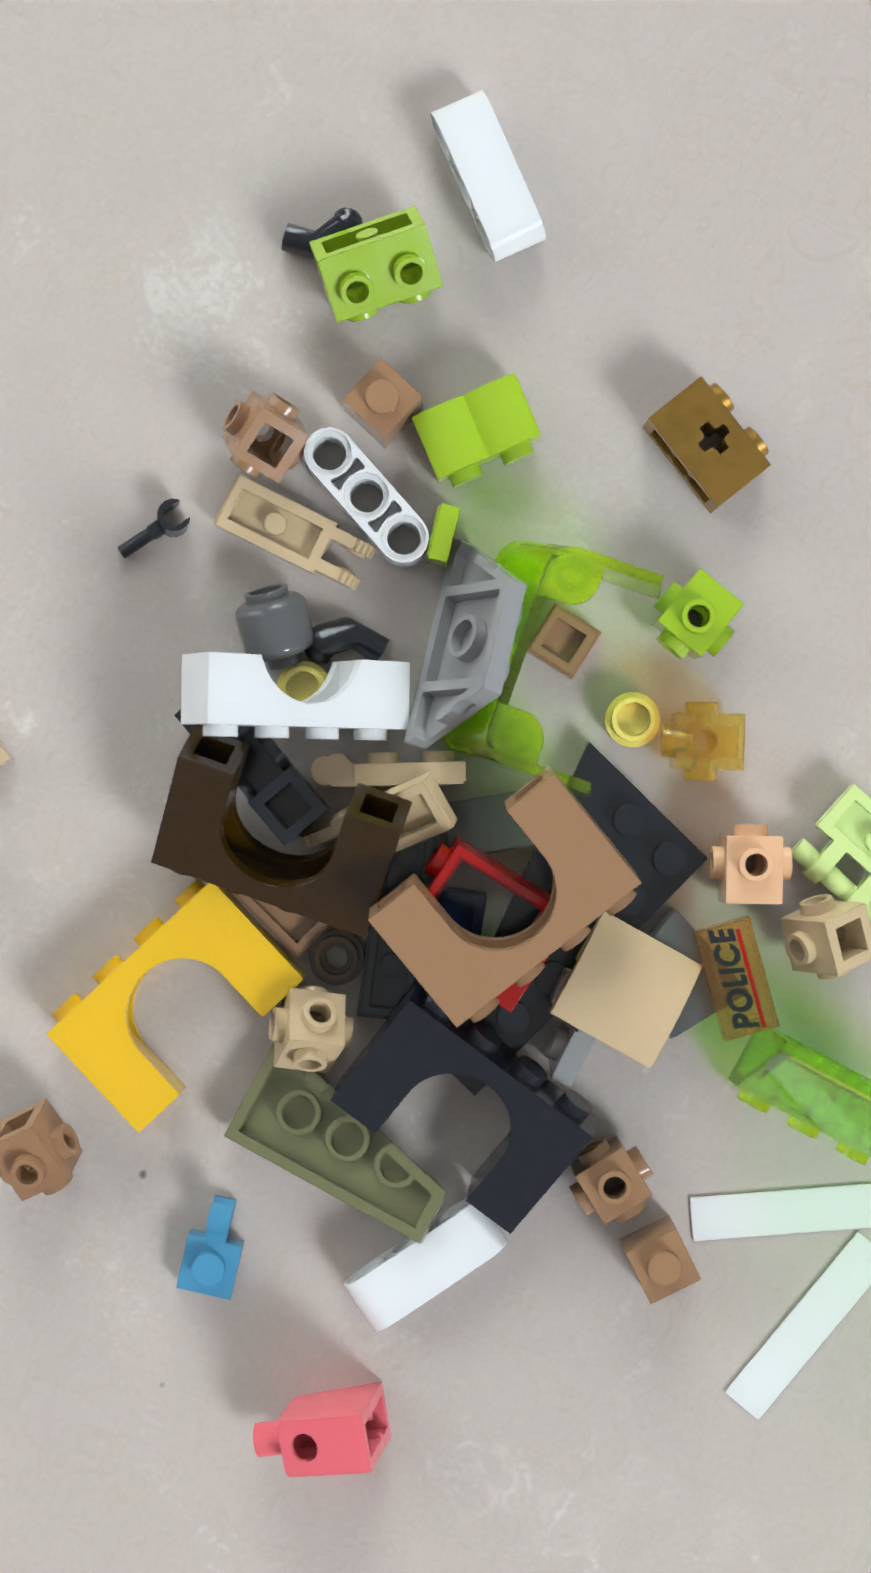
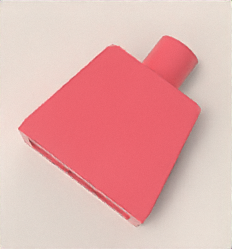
(328, 1432)

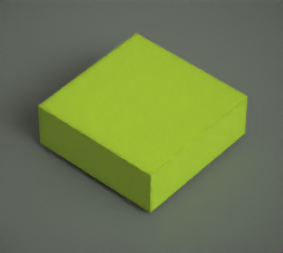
(442, 534)

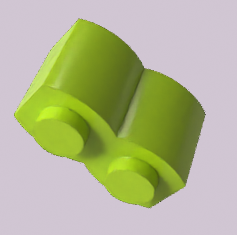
(476, 430)

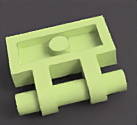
(849, 831)

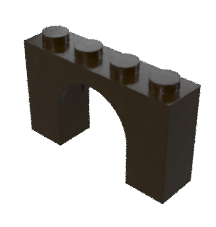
(209, 842)

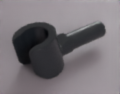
(155, 530)

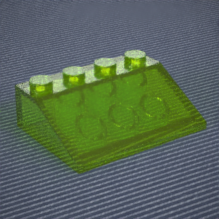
(808, 1087)

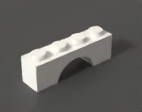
(238, 691)

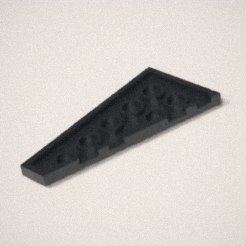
(648, 843)

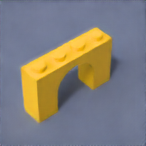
(101, 1028)

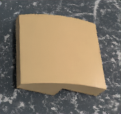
(626, 989)

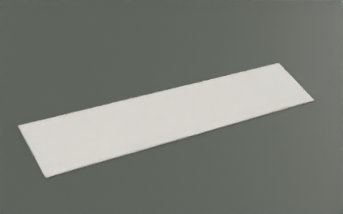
(781, 1212)
(804, 1328)

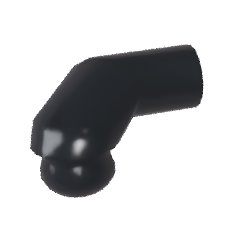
(297, 238)
(343, 635)

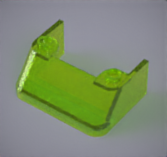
(566, 575)

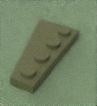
(299, 1129)

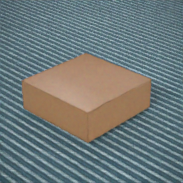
(563, 641)

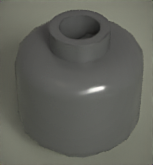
(275, 625)

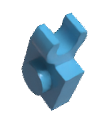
(211, 1256)

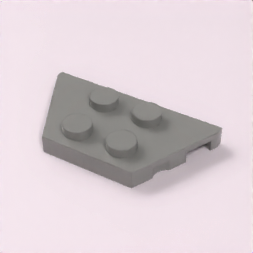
(466, 644)

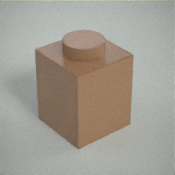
(383, 403)
(660, 1259)

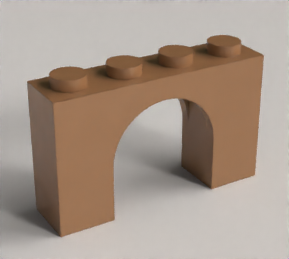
(471, 970)

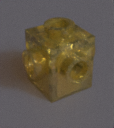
(724, 741)

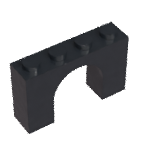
(545, 1121)

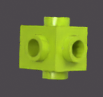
(713, 606)

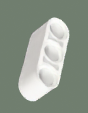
(488, 176)
(358, 472)
(417, 1272)

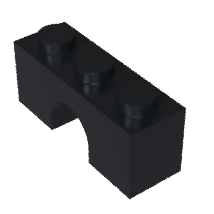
(275, 787)

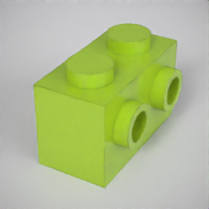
(377, 265)

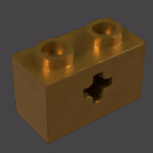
(681, 427)

